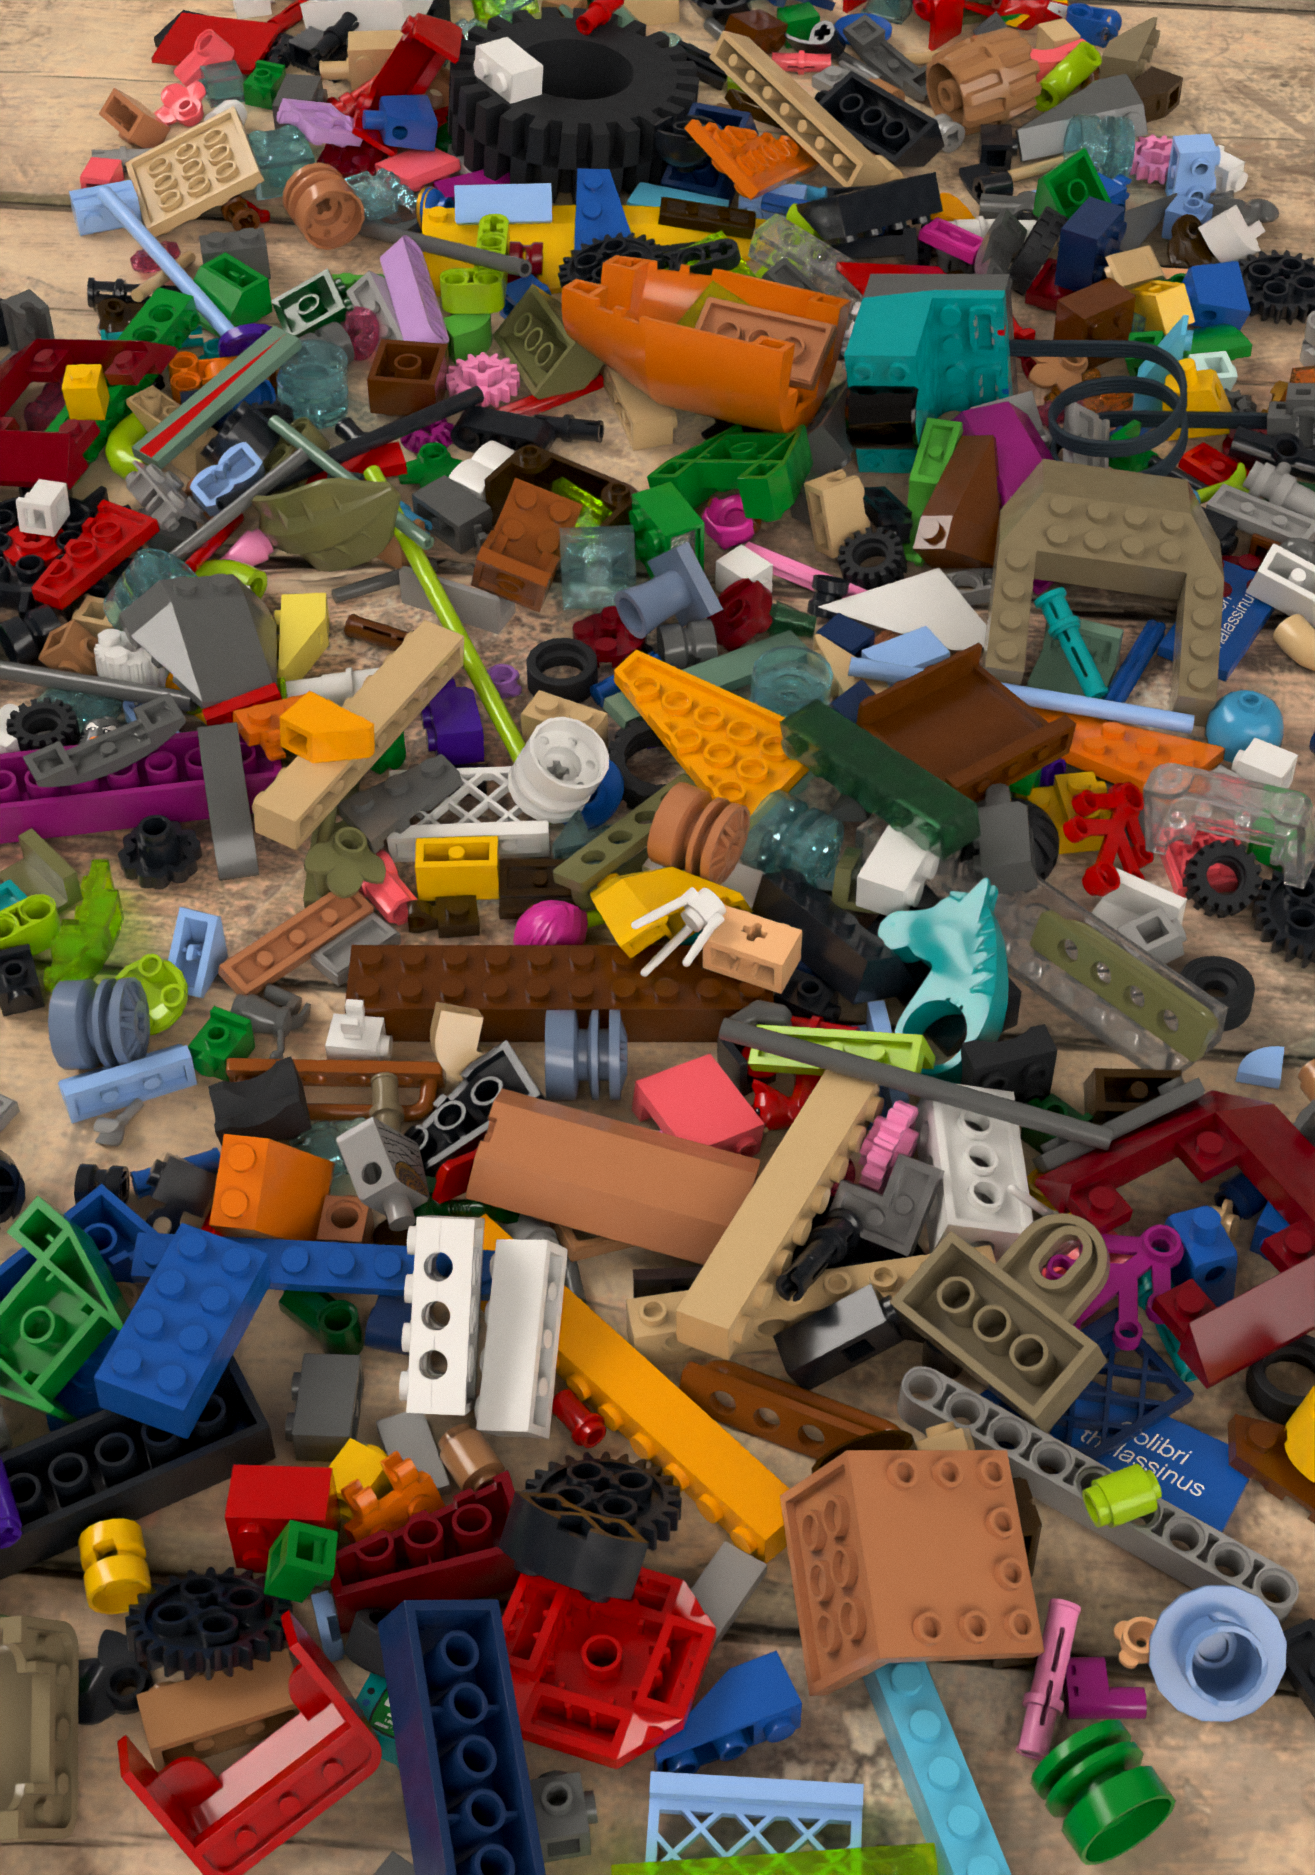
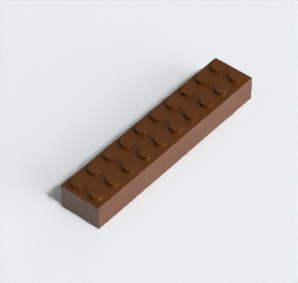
(520, 982)

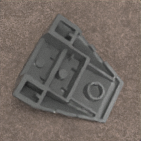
(206, 634)

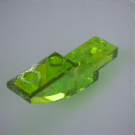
(92, 934)

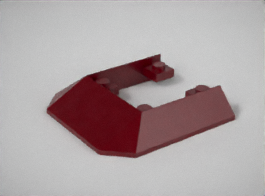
(59, 455)
(1209, 1139)

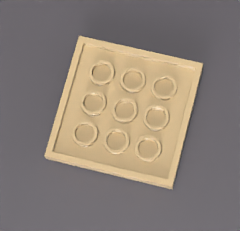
(194, 172)

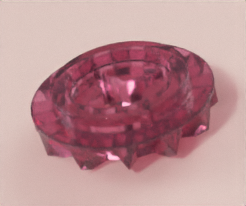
(144, 263)
(362, 319)

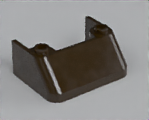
(544, 467)

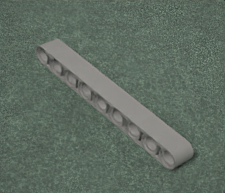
(1075, 1473)

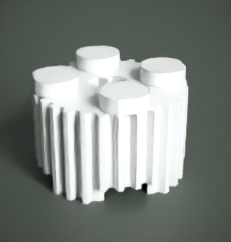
(122, 661)

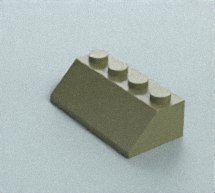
(541, 348)

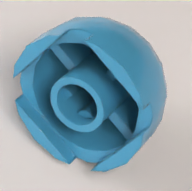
(1240, 719)

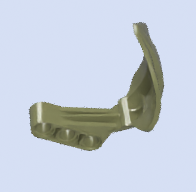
(329, 520)

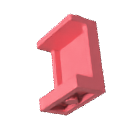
(700, 1106)

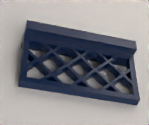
(1101, 1333)

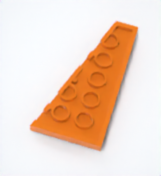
(750, 160)
(1129, 752)

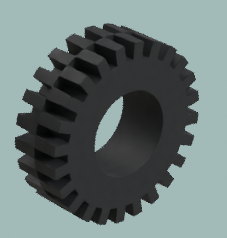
(620, 90)

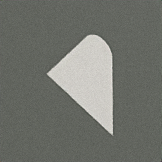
(915, 603)

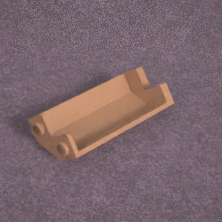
(608, 1177)

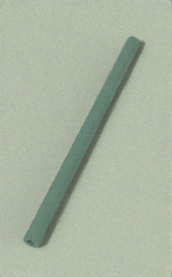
(334, 469)

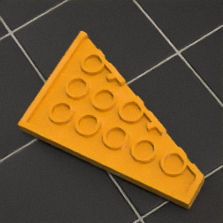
(712, 733)

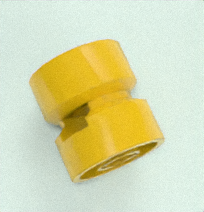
(114, 1565)

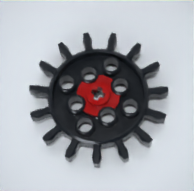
(28, 555)

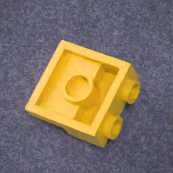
(1057, 804)

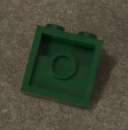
(313, 304)

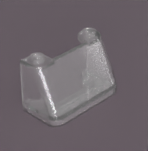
(1194, 799)

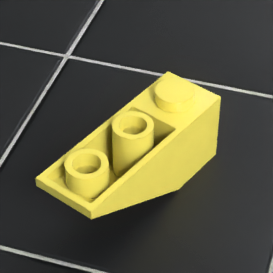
(303, 633)

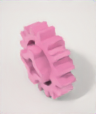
(1151, 158)
(493, 376)
(885, 1142)

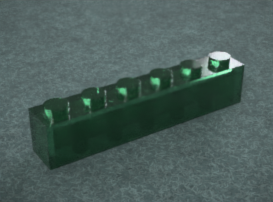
(880, 779)

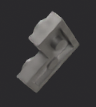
(901, 1212)

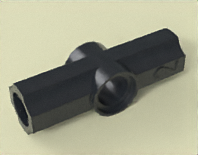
(1285, 447)

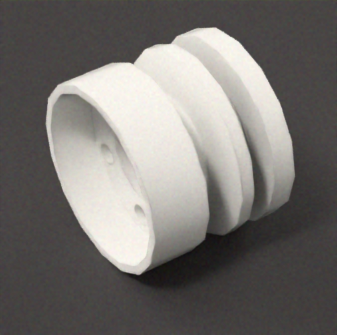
(558, 769)

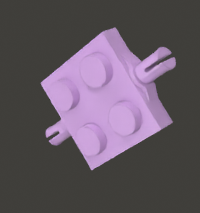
(318, 122)

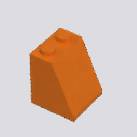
(269, 1190)

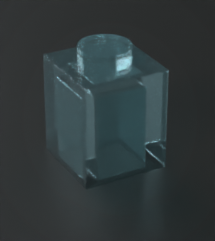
(222, 82)

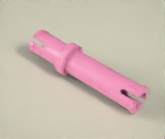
(1044, 1700)

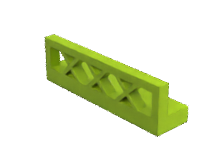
(895, 1049)

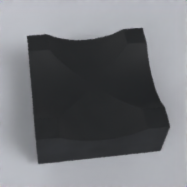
(1013, 1065)
(262, 1106)

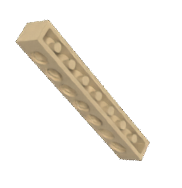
(653, 1317)

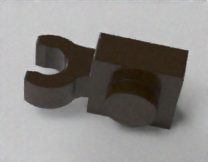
(451, 916)

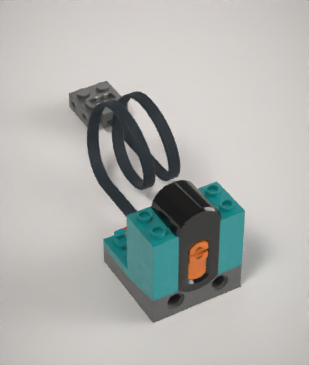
(951, 346)

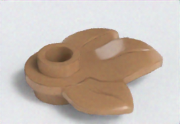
(1057, 372)

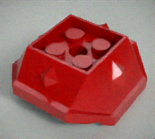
(615, 1710)

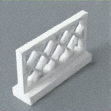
(515, 837)

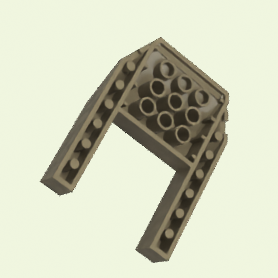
(1111, 535)

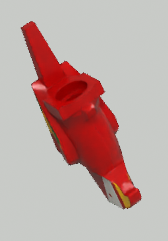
(1022, 13)

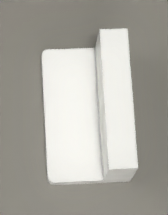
(1136, 898)

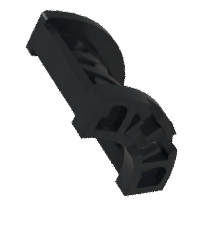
(895, 243)

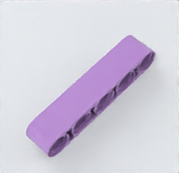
(413, 293)

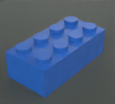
(183, 1330)

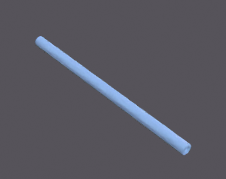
(164, 260)
(1046, 699)

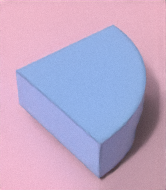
(1262, 1067)
(328, 1625)

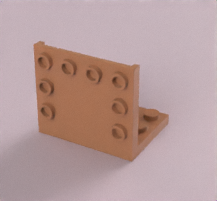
(908, 1563)

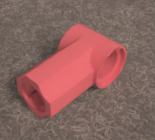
(208, 50)
(390, 896)

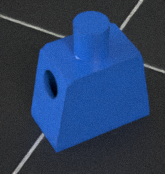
(404, 121)
(1217, 294)
(1206, 1253)

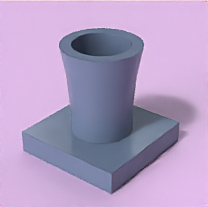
(676, 590)

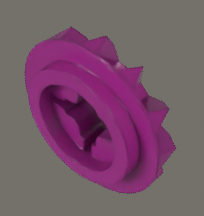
(439, 432)

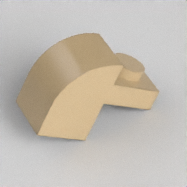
(456, 1037)

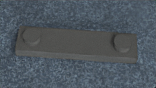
(1173, 1095)

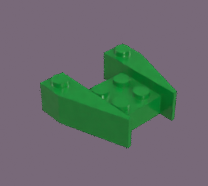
(760, 464)
(55, 1310)

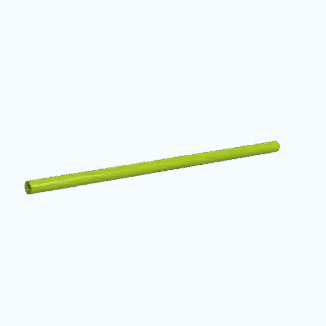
(449, 619)

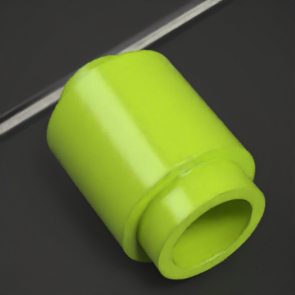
(1122, 1496)

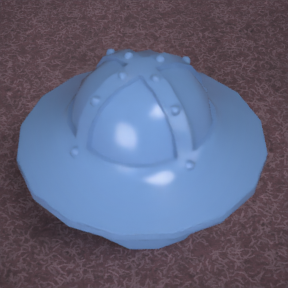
(1217, 1653)

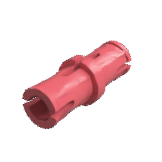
(802, 61)

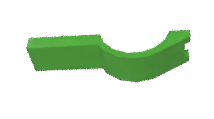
(932, 456)

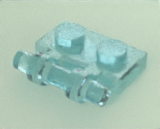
(381, 193)

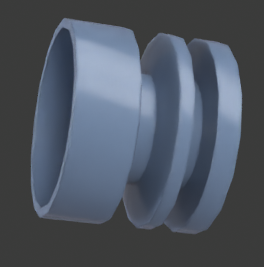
(98, 1023)
(584, 1054)

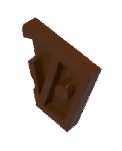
(1260, 1454)

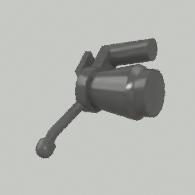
(270, 1018)

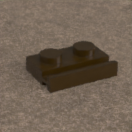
(528, 883)

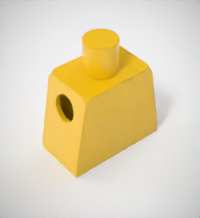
(1203, 395)

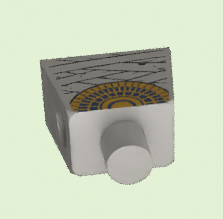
(385, 1171)

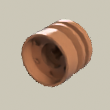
(323, 206)
(698, 833)

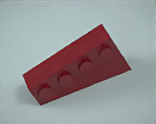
(431, 1557)

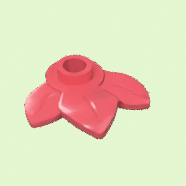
(182, 104)

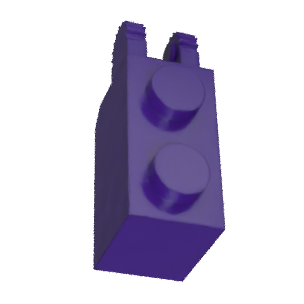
(454, 725)

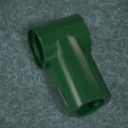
(326, 1319)

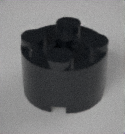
(242, 426)

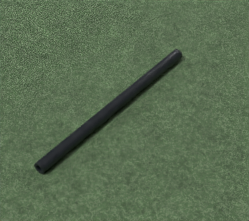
(373, 440)

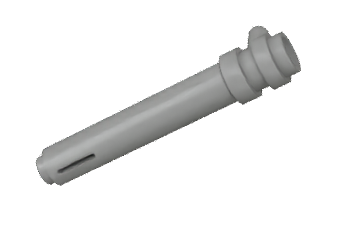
(1280, 488)

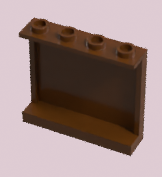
(964, 726)

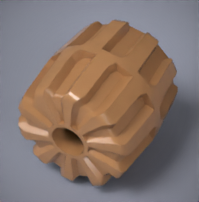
(984, 79)

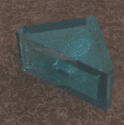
(892, 10)

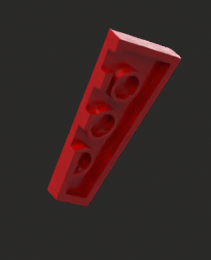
(98, 550)

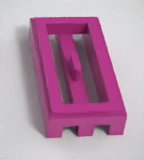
(951, 239)

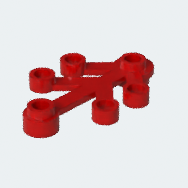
(1125, 803)

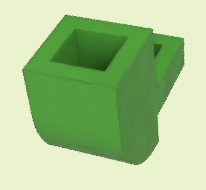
(468, 335)

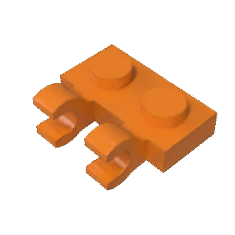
(262, 725)
(411, 1494)

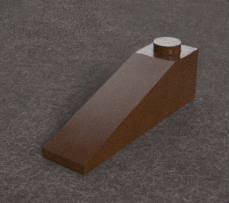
(963, 510)

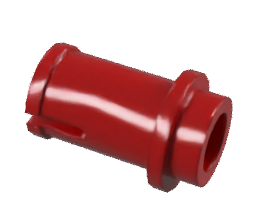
(585, 1426)

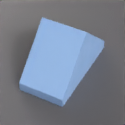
(198, 949)

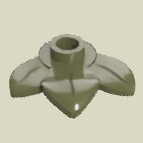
(345, 862)

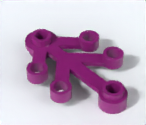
(1123, 1277)

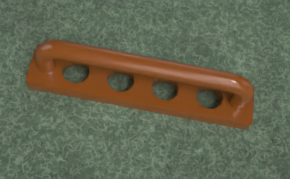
(352, 1073)
(791, 1403)

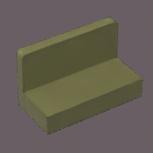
(43, 872)
(846, 880)

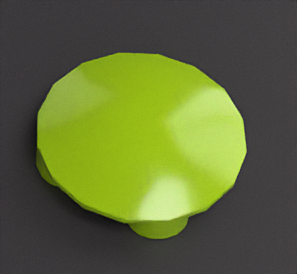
(164, 989)

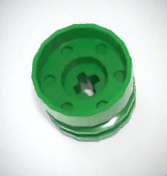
(1102, 1792)

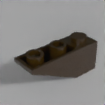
(1159, 92)

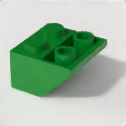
(235, 290)

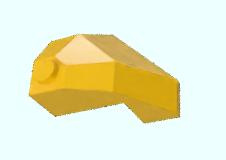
(636, 894)

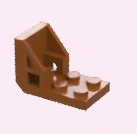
(524, 548)

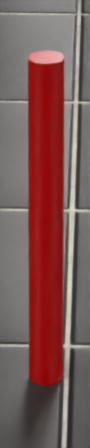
(204, 552)

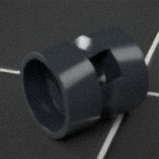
(26, 637)

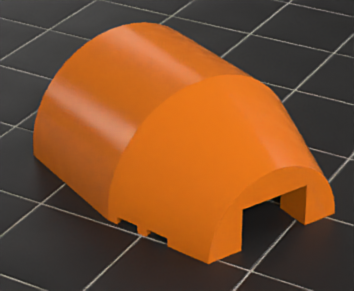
(635, 332)

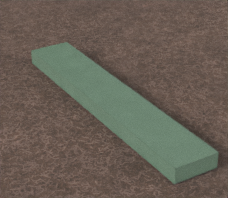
(725, 671)

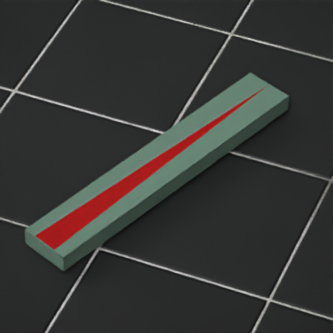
(216, 397)

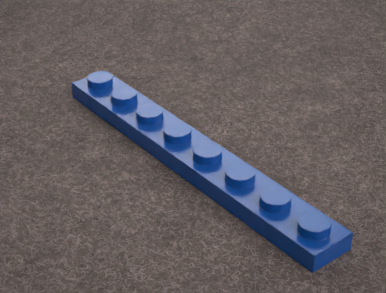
(318, 1265)

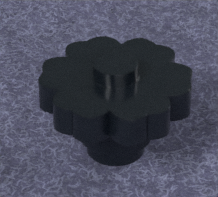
(159, 853)

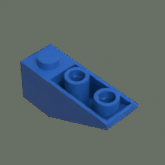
(740, 1711)

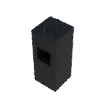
(839, 1337)

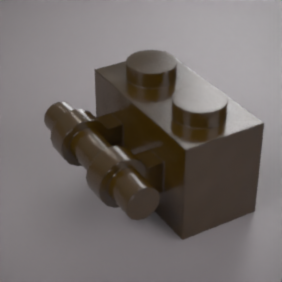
(1117, 1091)

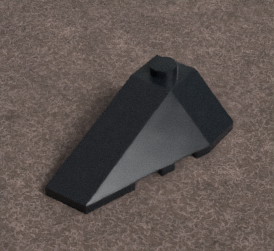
(464, 1114)

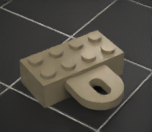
(1009, 1320)

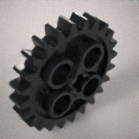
(588, 262)
(1279, 286)
(1287, 917)
(616, 1491)
(206, 1624)

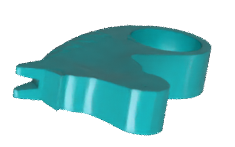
(967, 967)

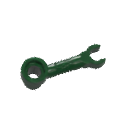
(462, 1208)

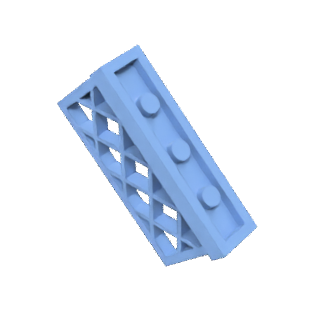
(750, 1799)

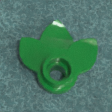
(430, 465)

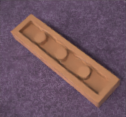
(292, 942)

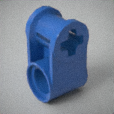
(1093, 24)

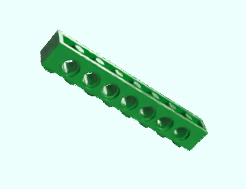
(163, 319)

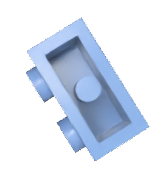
(1192, 166)

